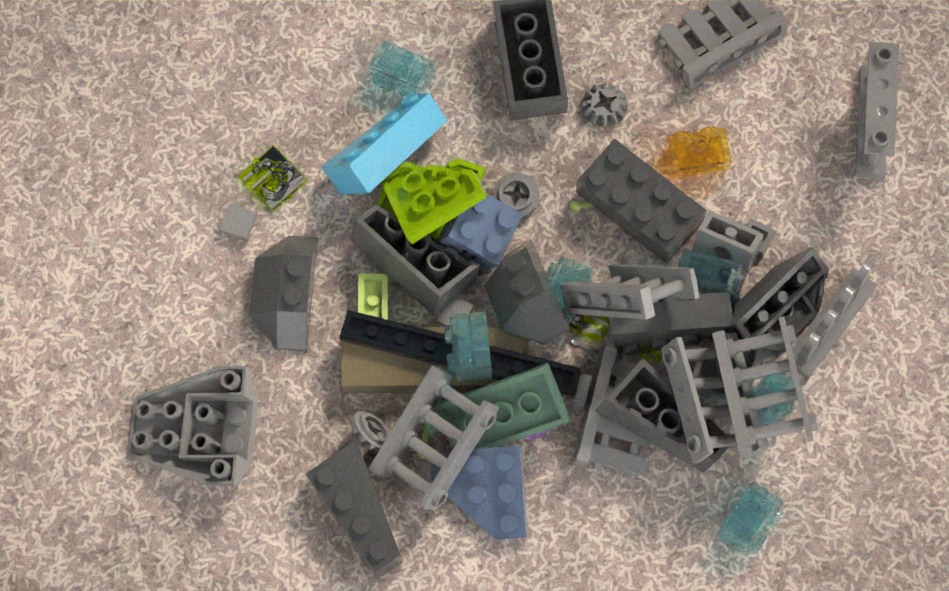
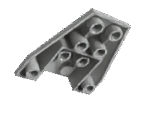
(198, 426)

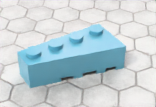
(385, 145)

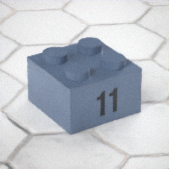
(482, 232)

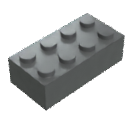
(530, 58)
(640, 200)

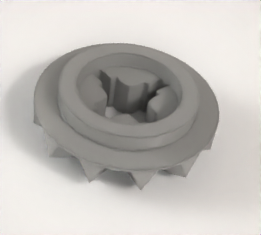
(601, 116)
(527, 188)
(369, 430)

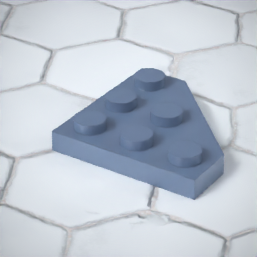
(492, 490)

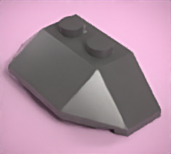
(787, 290)
(285, 291)
(525, 297)

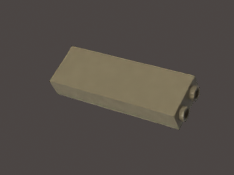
(382, 372)

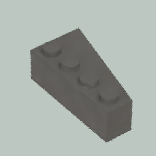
(423, 269)
(674, 318)
(649, 409)
(352, 500)

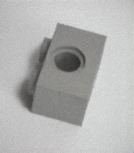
(728, 240)

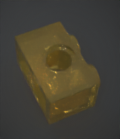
(686, 163)

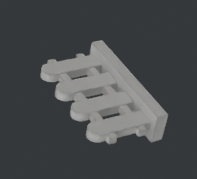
(724, 50)
(833, 319)
(594, 422)

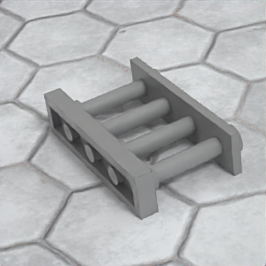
(877, 110)
(629, 291)
(688, 404)
(741, 406)
(405, 436)

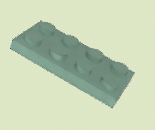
(526, 403)

